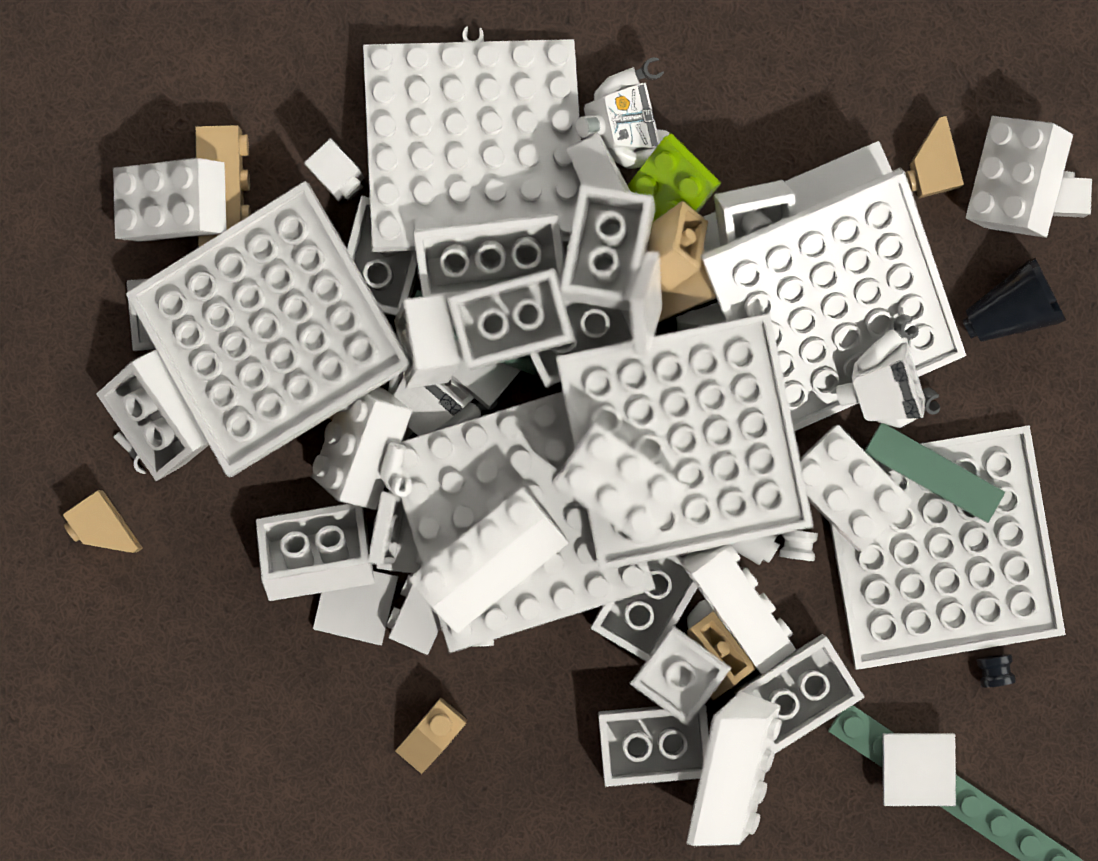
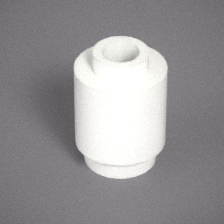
(757, 549)

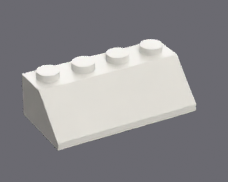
(487, 254)
(489, 560)
(734, 771)

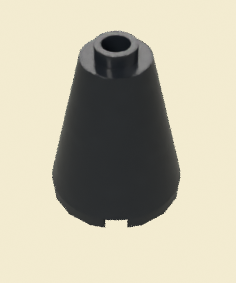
(1014, 306)

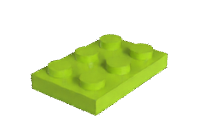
(674, 176)

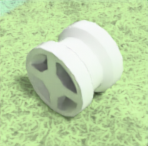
(798, 545)

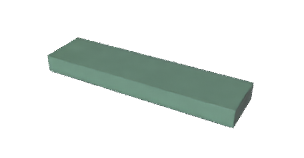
(934, 472)

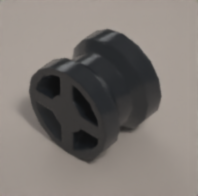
(996, 670)

